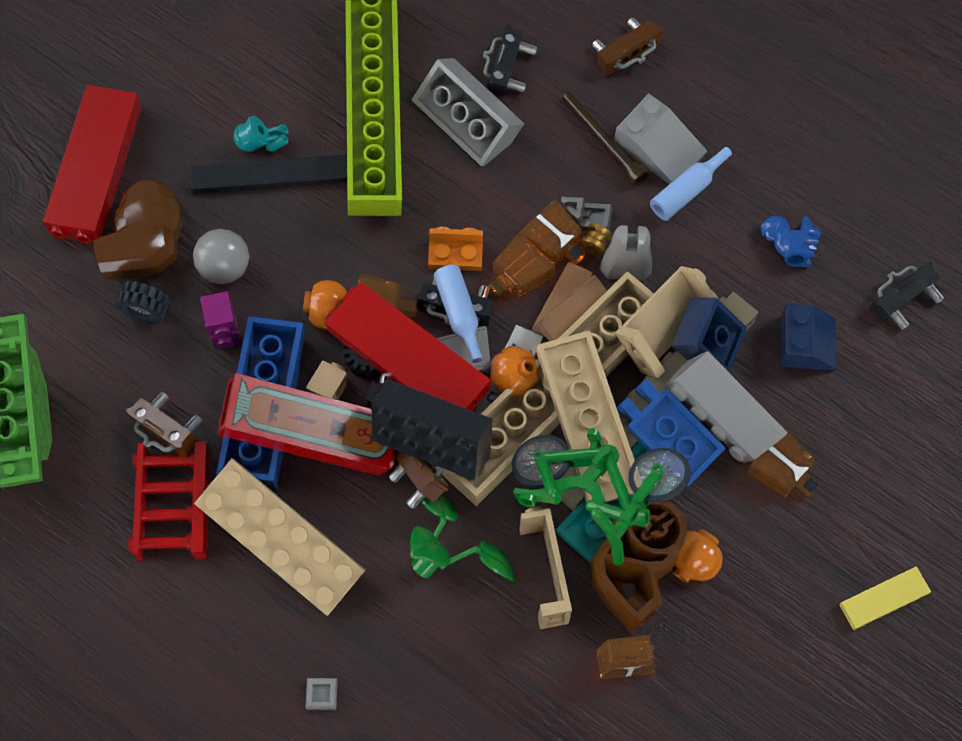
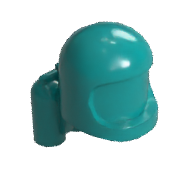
(255, 134)

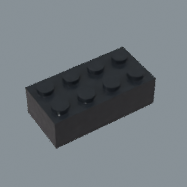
(431, 429)

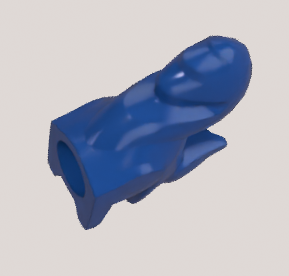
(793, 245)

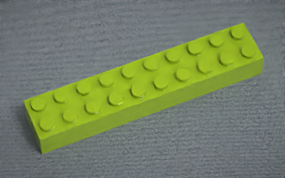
(373, 109)

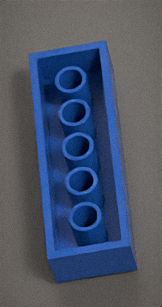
(273, 354)

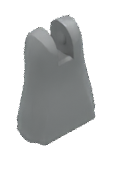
(628, 254)

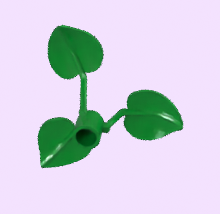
(431, 555)

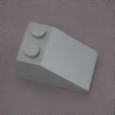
(658, 140)

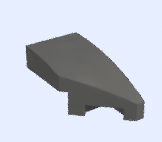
(588, 213)

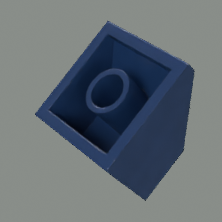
(710, 328)
(807, 338)

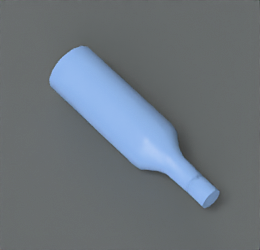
(687, 186)
(459, 307)

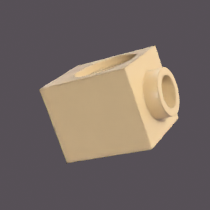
(328, 380)

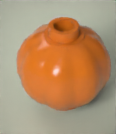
(322, 299)
(510, 371)
(699, 557)

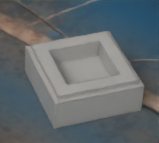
(321, 694)

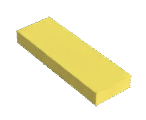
(885, 598)

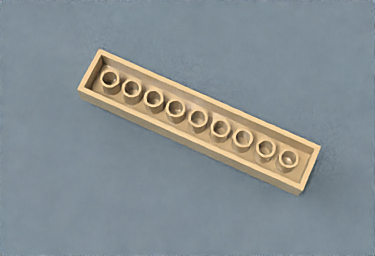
(535, 413)

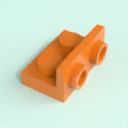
(455, 248)

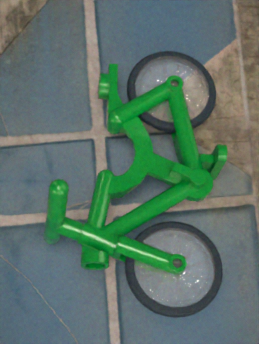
(652, 477)

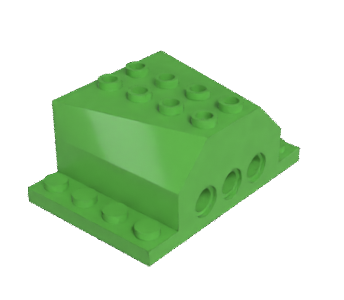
(23, 406)

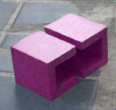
(220, 320)

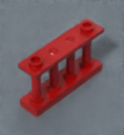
(197, 539)

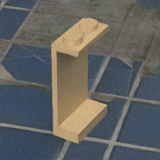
(656, 322)
(557, 612)

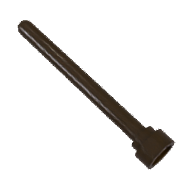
(635, 172)

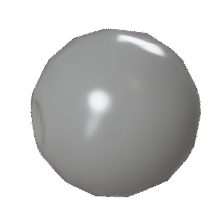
(221, 256)

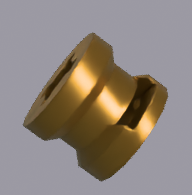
(595, 240)

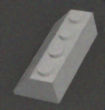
(467, 111)
(725, 407)

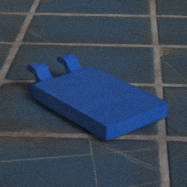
(670, 425)

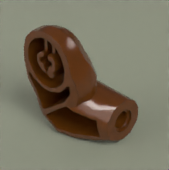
(144, 233)
(649, 554)

